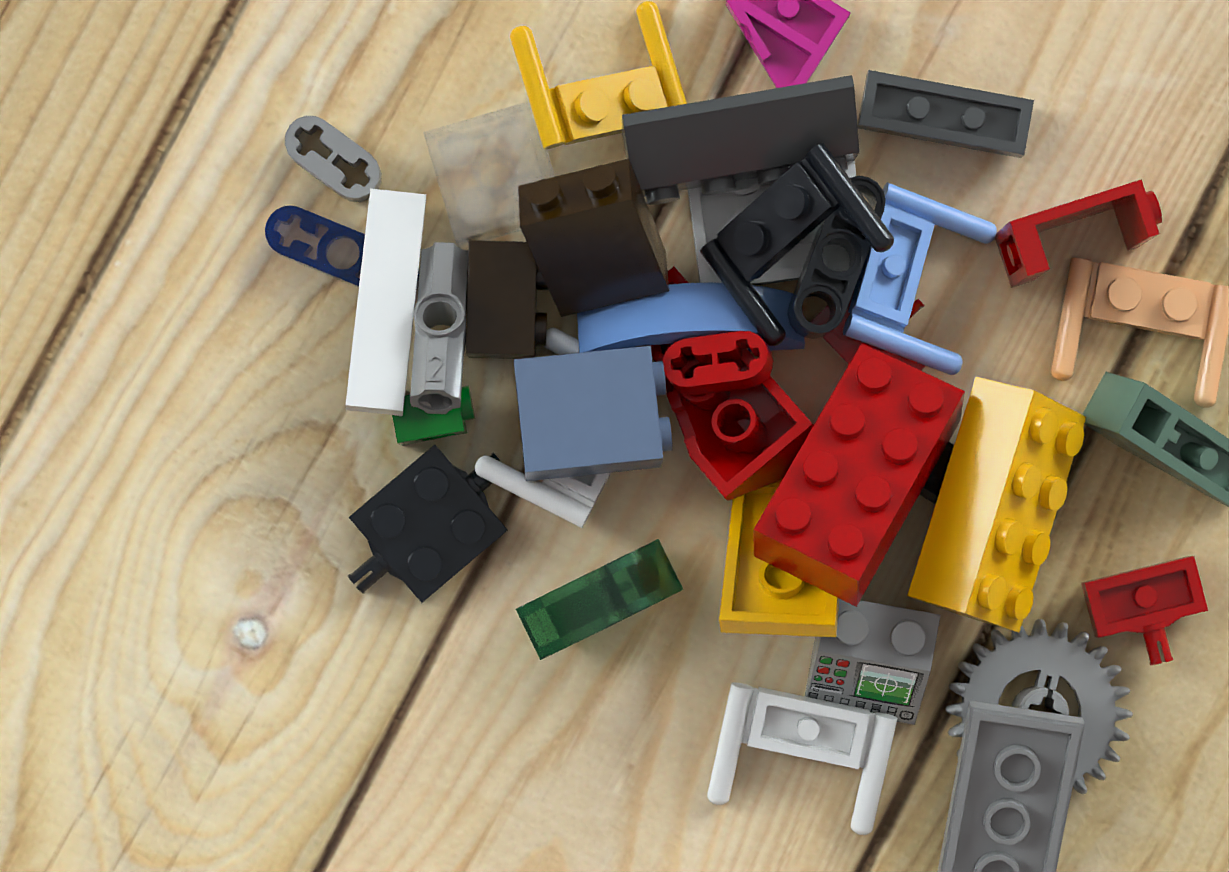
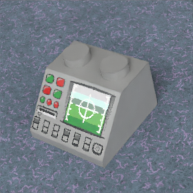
(875, 659)

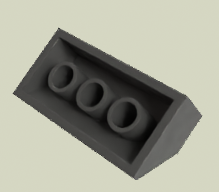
(739, 137)

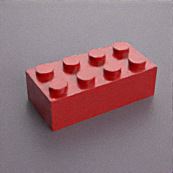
(858, 474)

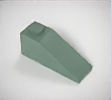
(1161, 434)

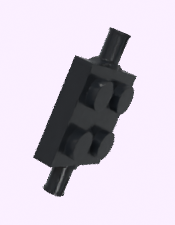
(426, 525)

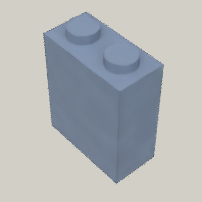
(591, 413)

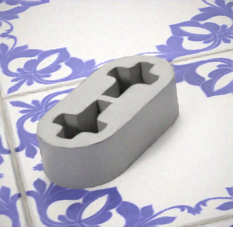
(342, 148)

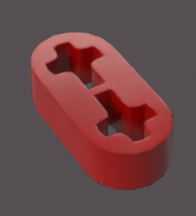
(719, 375)

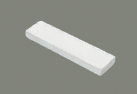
(386, 302)

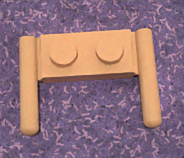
(1147, 303)

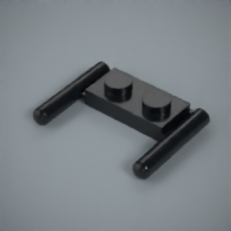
(779, 222)

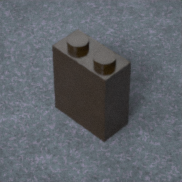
(593, 237)

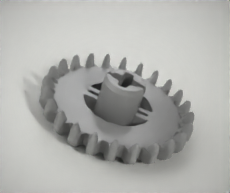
(1053, 658)

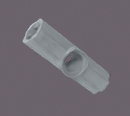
(440, 354)

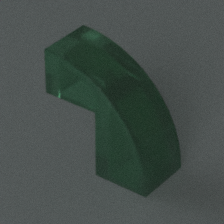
(599, 599)

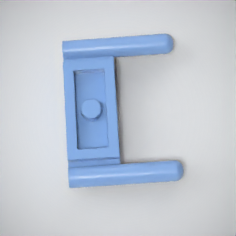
(891, 278)

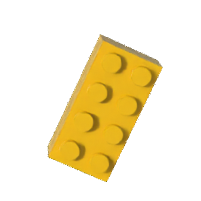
(998, 504)

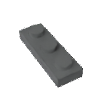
(945, 114)

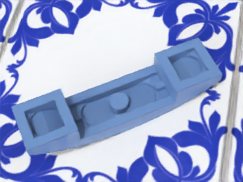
(679, 314)

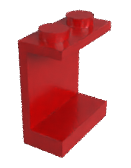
(1019, 240)

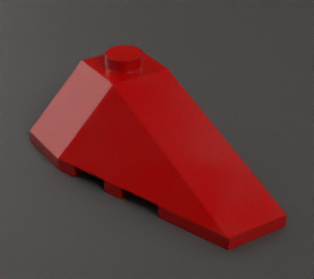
(737, 435)

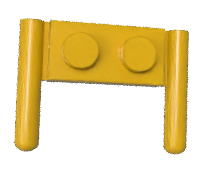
(596, 105)

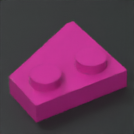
(789, 34)

